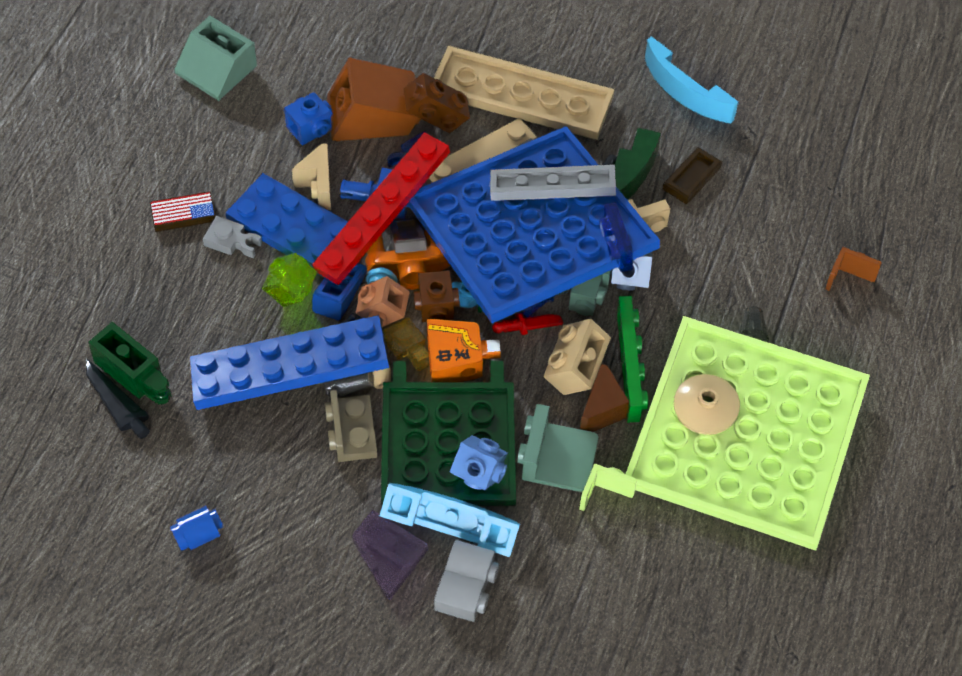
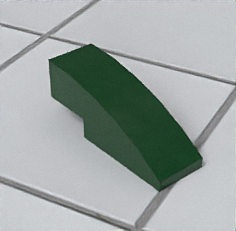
(635, 164)

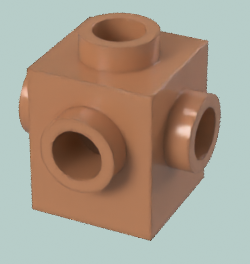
(384, 299)

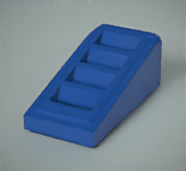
(333, 304)

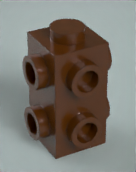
(436, 103)

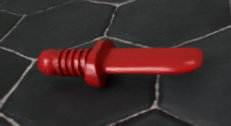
(524, 324)

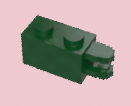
(129, 364)

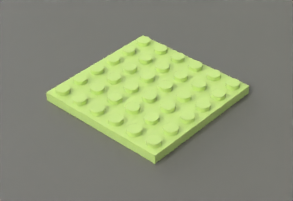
(777, 458)

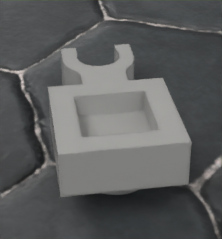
(228, 235)

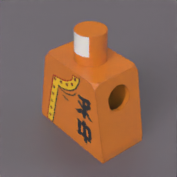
(457, 350)

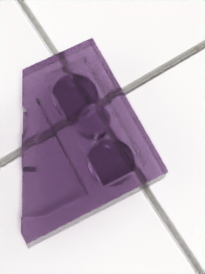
(388, 551)

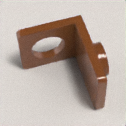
(856, 264)

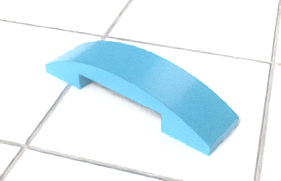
(711, 104)
(450, 516)

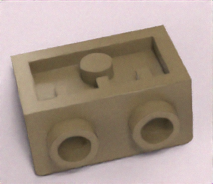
(353, 427)

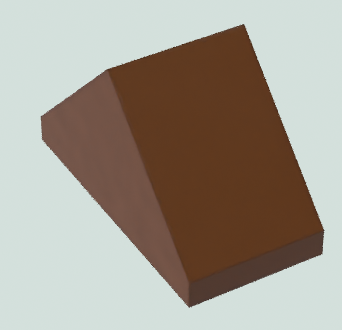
(606, 402)

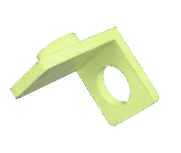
(610, 479)

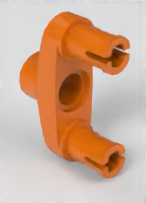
(407, 264)

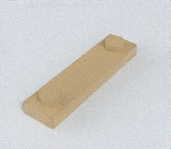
(483, 149)

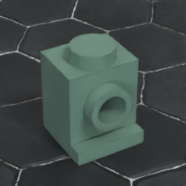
(589, 294)

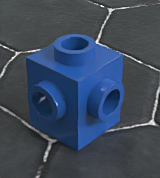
(308, 118)

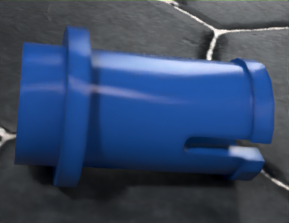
(357, 190)

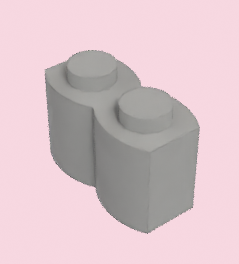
(465, 581)

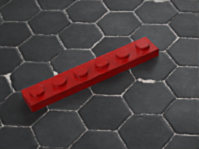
(381, 208)

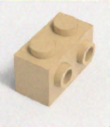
(577, 357)

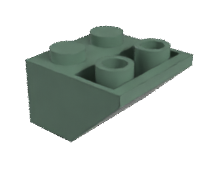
(216, 58)

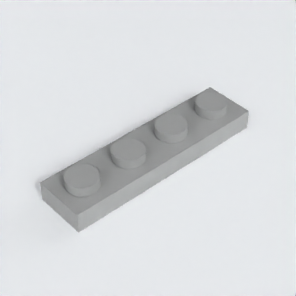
(552, 182)

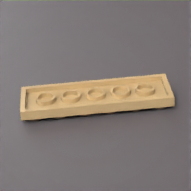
(526, 92)

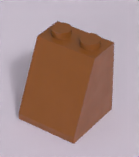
(370, 102)

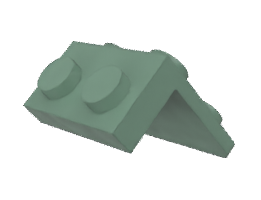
(556, 453)

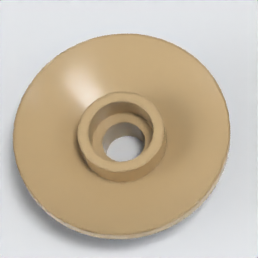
(704, 416)

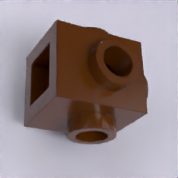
(436, 296)

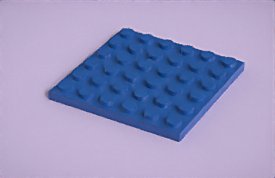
(525, 248)

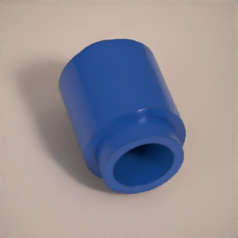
(197, 528)

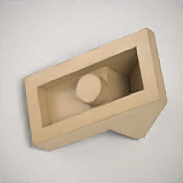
(314, 173)

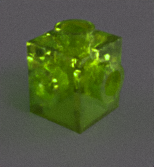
(289, 279)

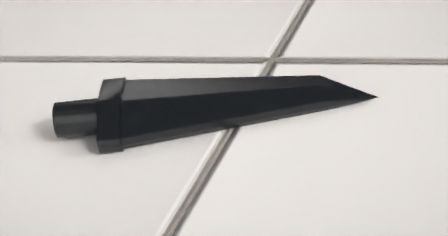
(121, 407)

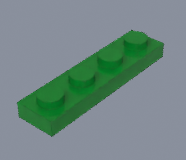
(632, 370)

